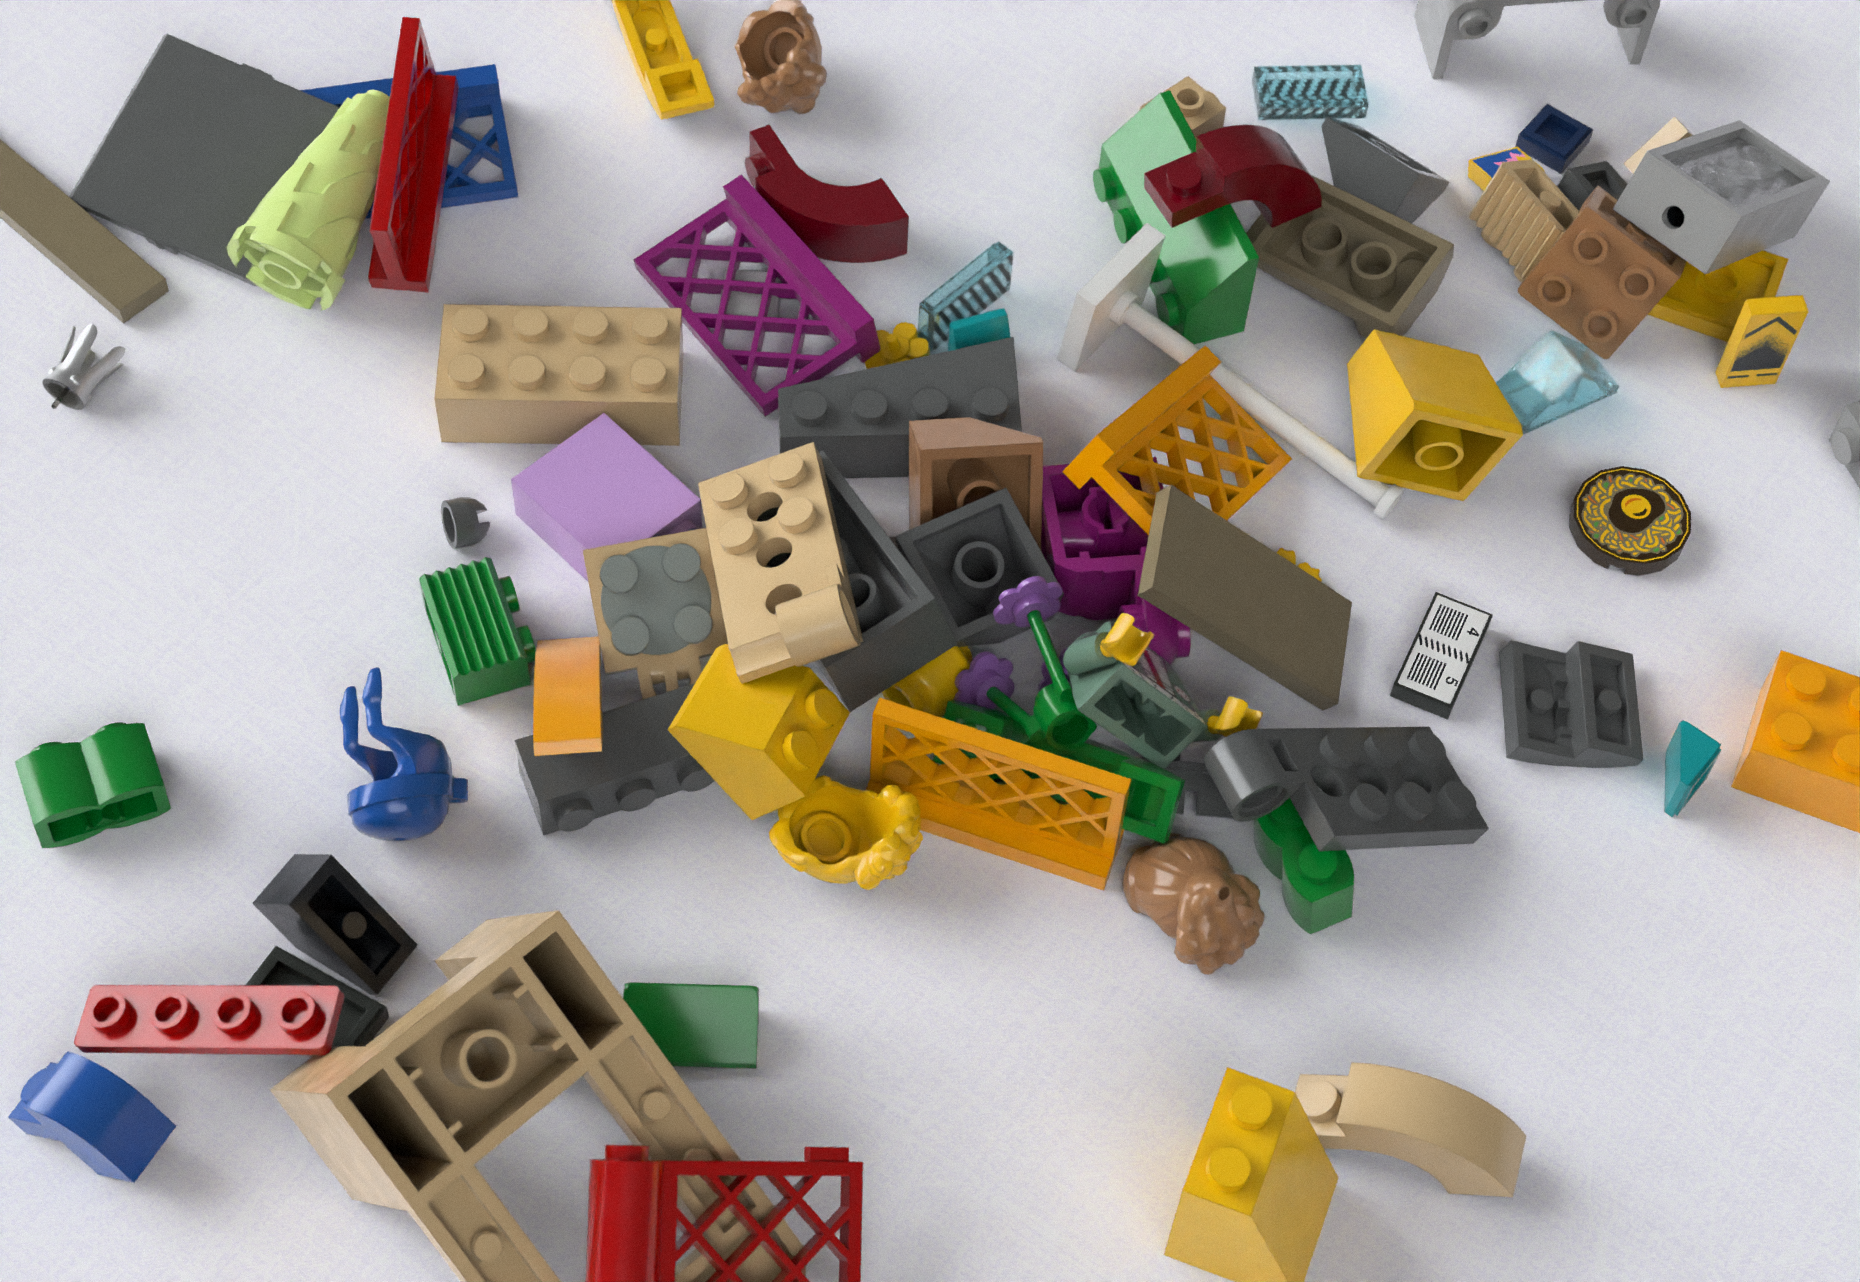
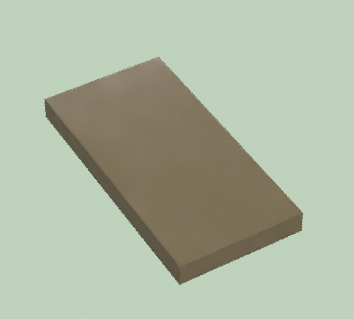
(1245, 598)

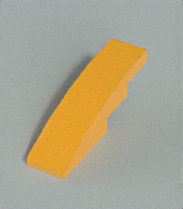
(567, 696)

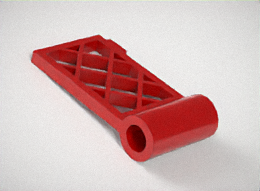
(637, 1214)

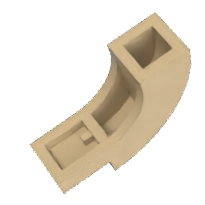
(1417, 1120)

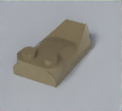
(1356, 260)

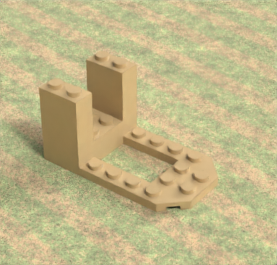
(478, 1061)

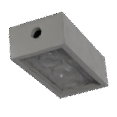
(1720, 195)

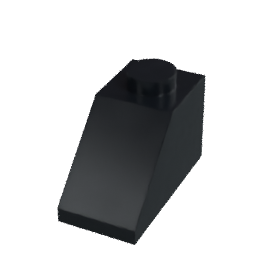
(335, 921)

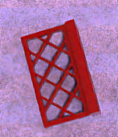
(411, 166)

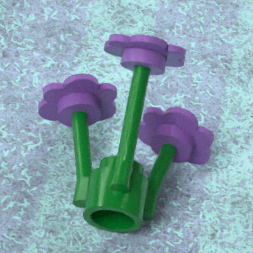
(989, 682)

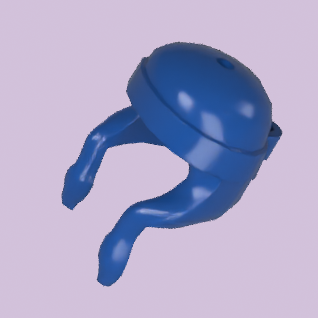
(408, 784)

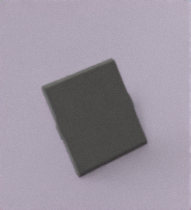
(198, 151)

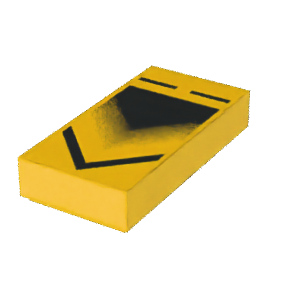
(1761, 341)

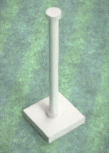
(1116, 298)

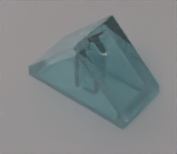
(1554, 381)

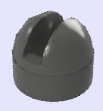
(462, 522)

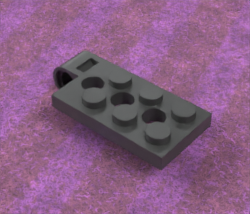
(1349, 785)

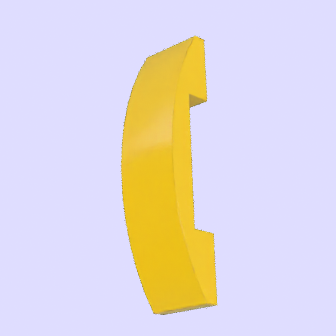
(662, 57)

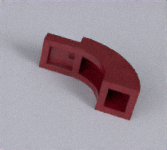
(1235, 167)
(833, 220)

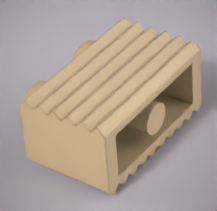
(1522, 214)

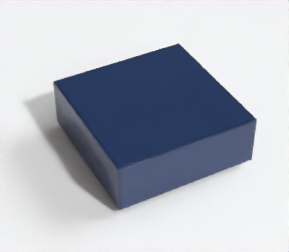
(1554, 138)

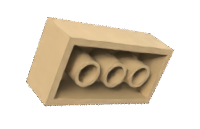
(557, 369)

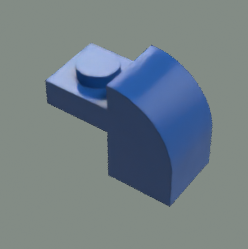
(94, 1116)

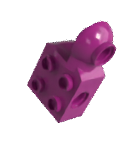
(1100, 559)

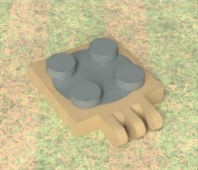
(656, 607)

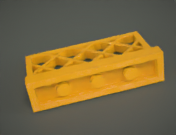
(1154, 425)
(1005, 819)

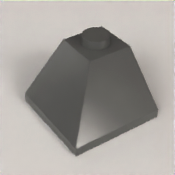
(1378, 171)
(973, 559)

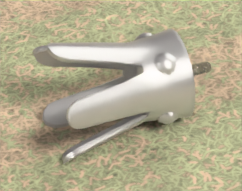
(74, 377)

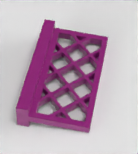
(801, 278)

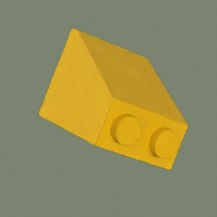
(1426, 416)
(1254, 1187)

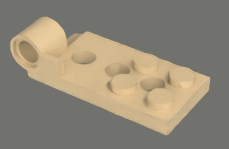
(806, 591)

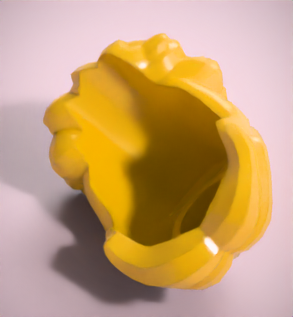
(849, 833)

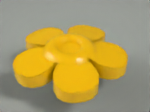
(898, 346)

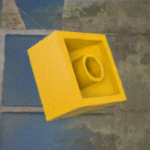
(761, 735)

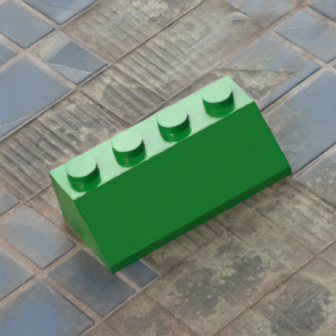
(1204, 264)

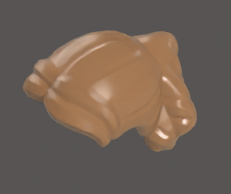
(780, 58)
(1195, 900)

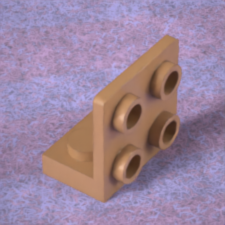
(1601, 276)

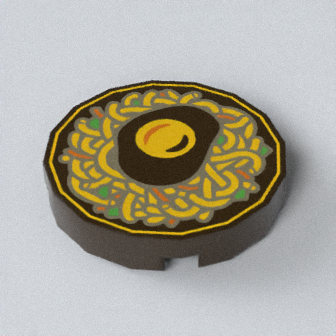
(1630, 520)

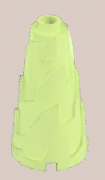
(314, 212)

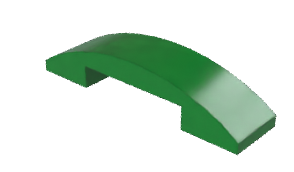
(1152, 791)

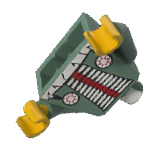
(1141, 696)

